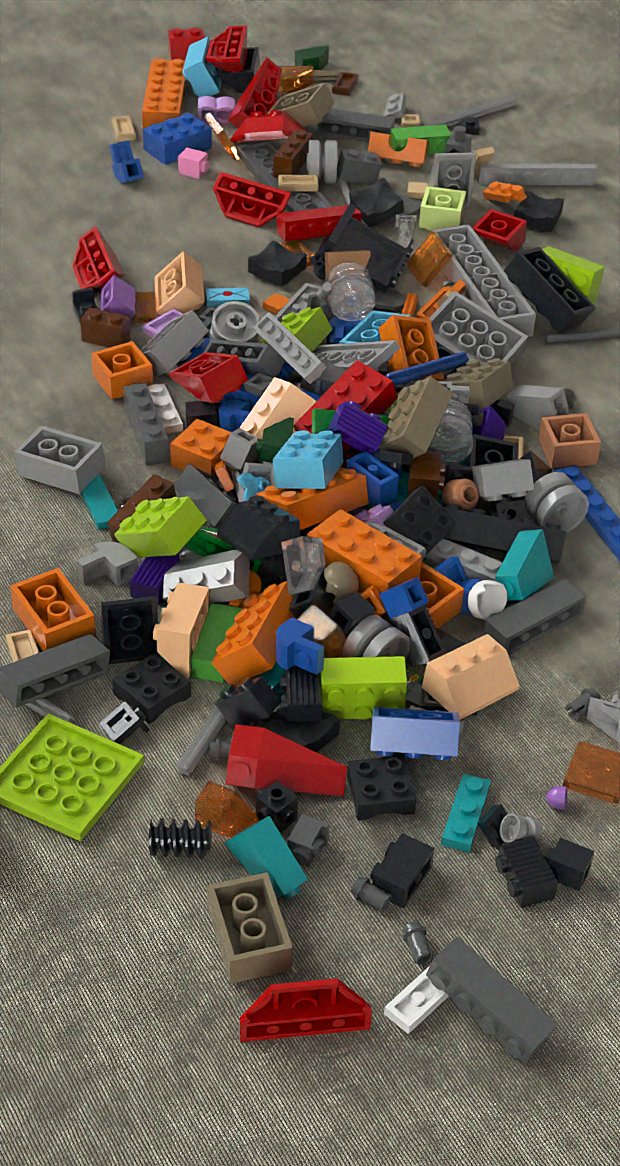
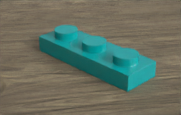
(466, 812)

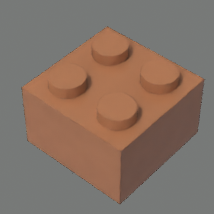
(569, 440)

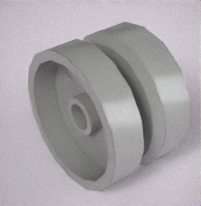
(322, 161)
(234, 322)
(557, 502)
(376, 639)

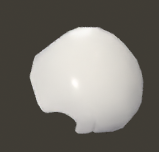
(487, 599)

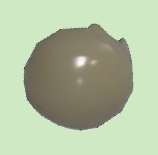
(341, 580)

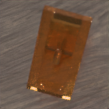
(325, 631)

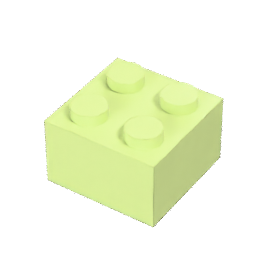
(441, 208)

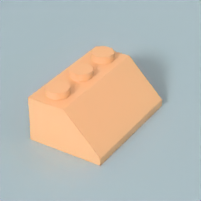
(179, 286)
(276, 404)
(182, 625)
(471, 676)

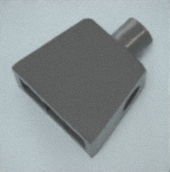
(459, 141)

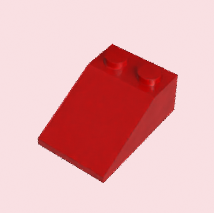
(211, 376)

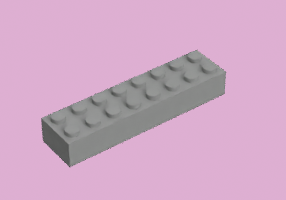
(485, 278)

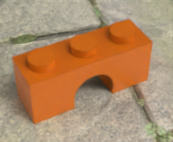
(414, 152)

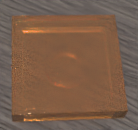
(223, 138)
(429, 259)
(594, 772)

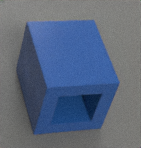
(404, 598)

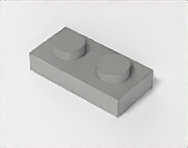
(395, 106)

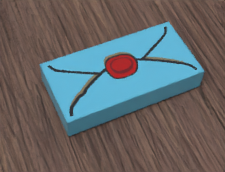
(219, 296)

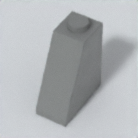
(537, 402)

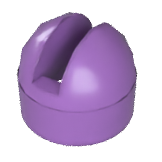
(557, 797)

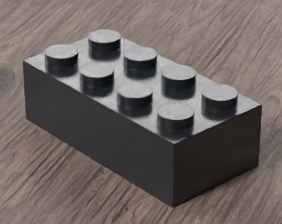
(549, 289)

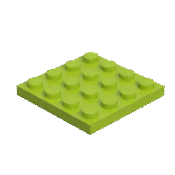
(66, 776)

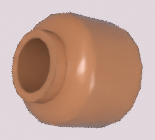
(461, 493)

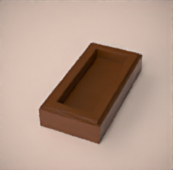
(345, 83)

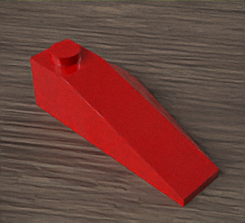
(259, 94)
(263, 757)

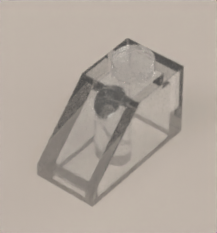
(404, 229)
(303, 563)

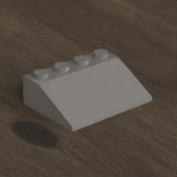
(468, 328)

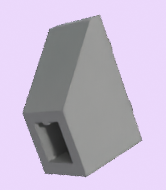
(239, 449)

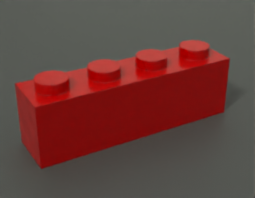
(311, 222)

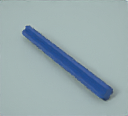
(428, 368)

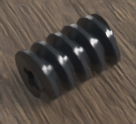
(180, 838)

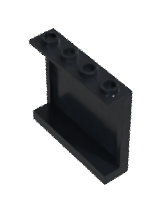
(386, 256)

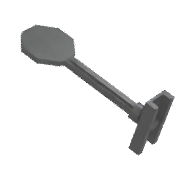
(390, 301)

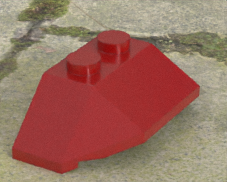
(229, 49)
(266, 127)
(249, 200)
(95, 261)
(304, 1010)

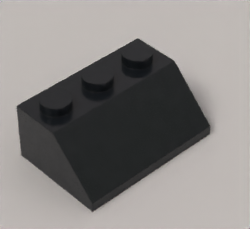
(240, 80)
(259, 528)

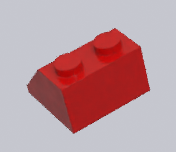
(180, 40)
(501, 229)

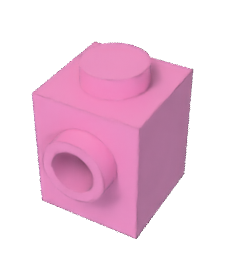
(193, 163)

